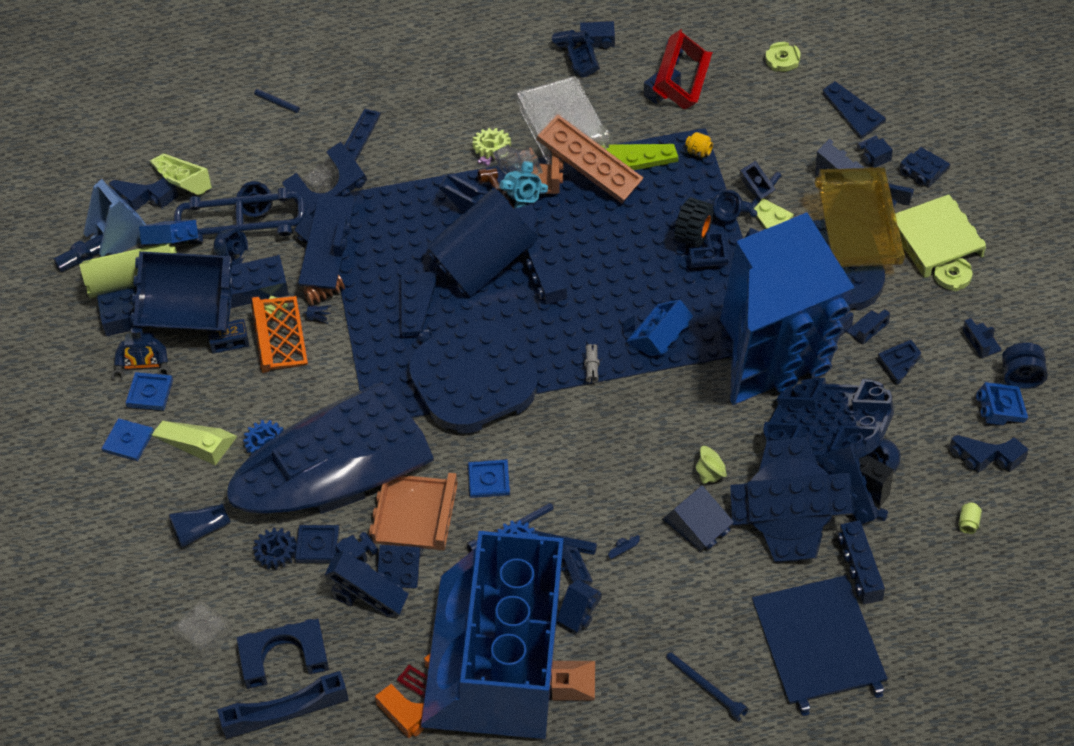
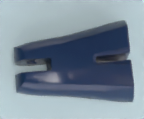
(197, 523)

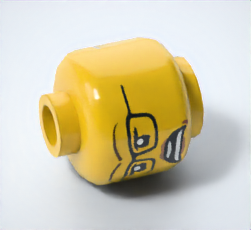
(699, 145)

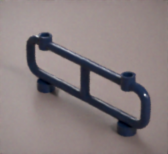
(284, 227)

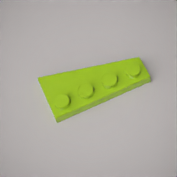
(644, 155)

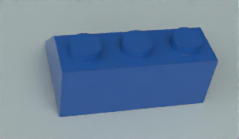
(661, 328)

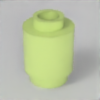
(969, 518)

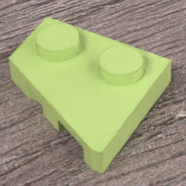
(771, 214)

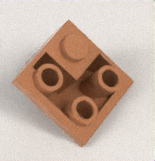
(573, 680)

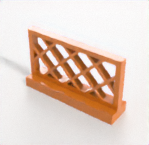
(263, 338)

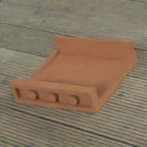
(414, 512)

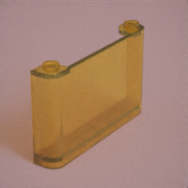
(860, 217)

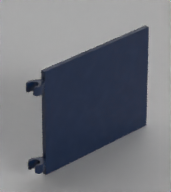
(819, 641)

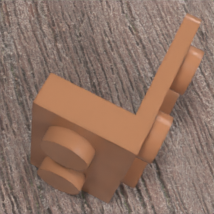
(551, 174)

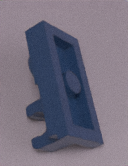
(575, 565)

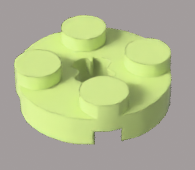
(791, 55)
(953, 282)

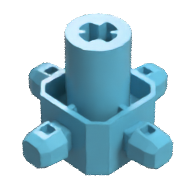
(523, 185)

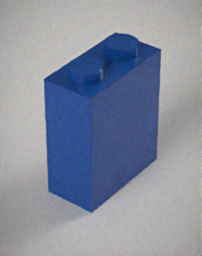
(168, 232)

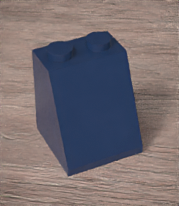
(699, 519)

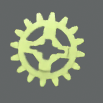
(490, 141)

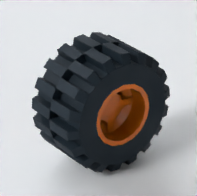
(693, 222)

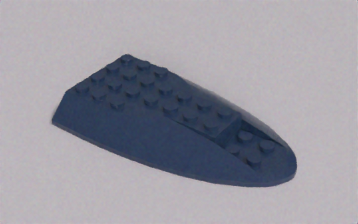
(332, 455)

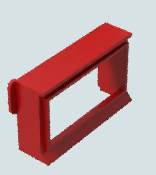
(665, 86)

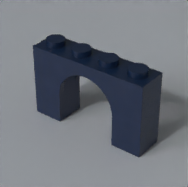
(349, 178)
(256, 646)

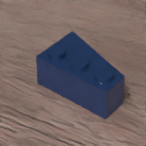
(831, 158)

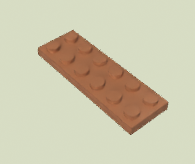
(589, 158)

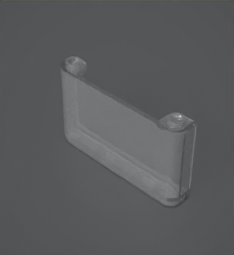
(563, 98)

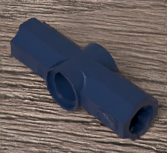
(78, 253)

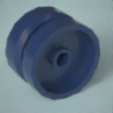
(1024, 365)

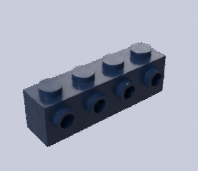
(861, 562)
(366, 584)

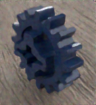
(273, 545)

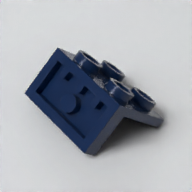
(400, 564)

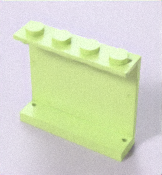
(937, 234)

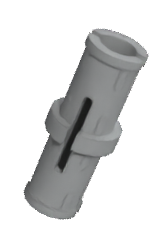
(591, 363)

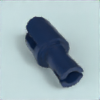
(570, 37)

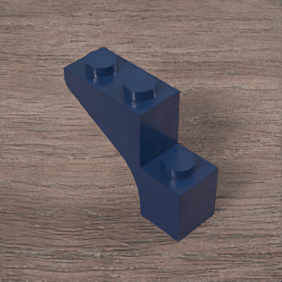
(461, 192)
(137, 195)
(981, 454)

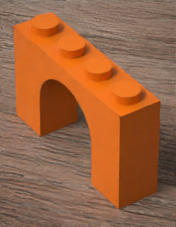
(402, 712)

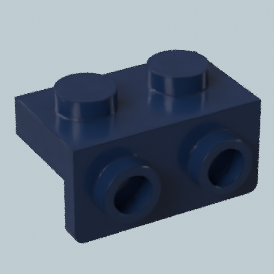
(583, 59)

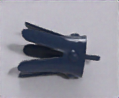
(316, 313)

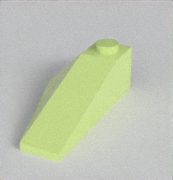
(183, 174)
(200, 441)

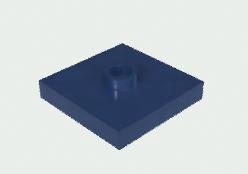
(316, 543)

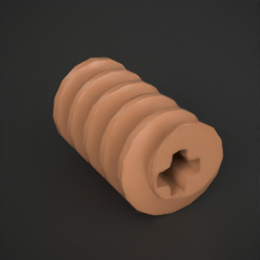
(314, 293)

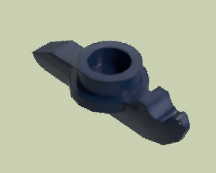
(623, 545)

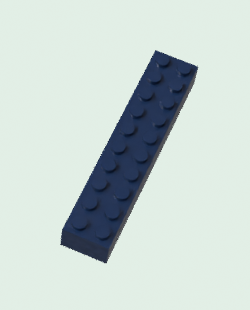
(249, 280)

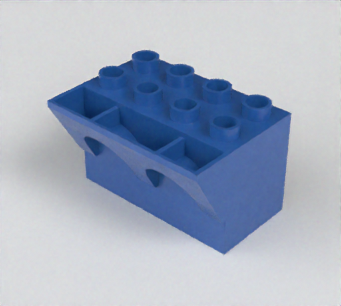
(783, 307)
(496, 638)

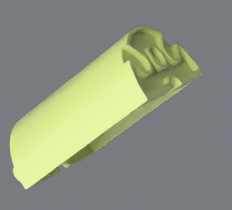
(115, 271)

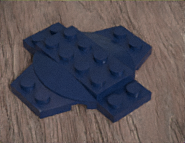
(791, 499)

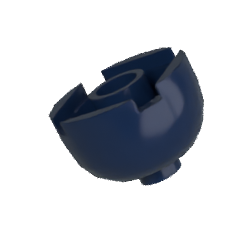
(255, 209)
(230, 243)
(887, 454)

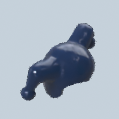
(729, 205)

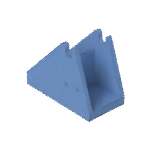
(114, 219)

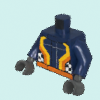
(140, 351)

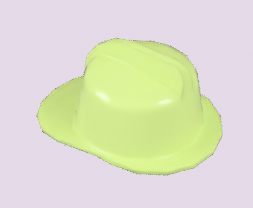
(710, 466)

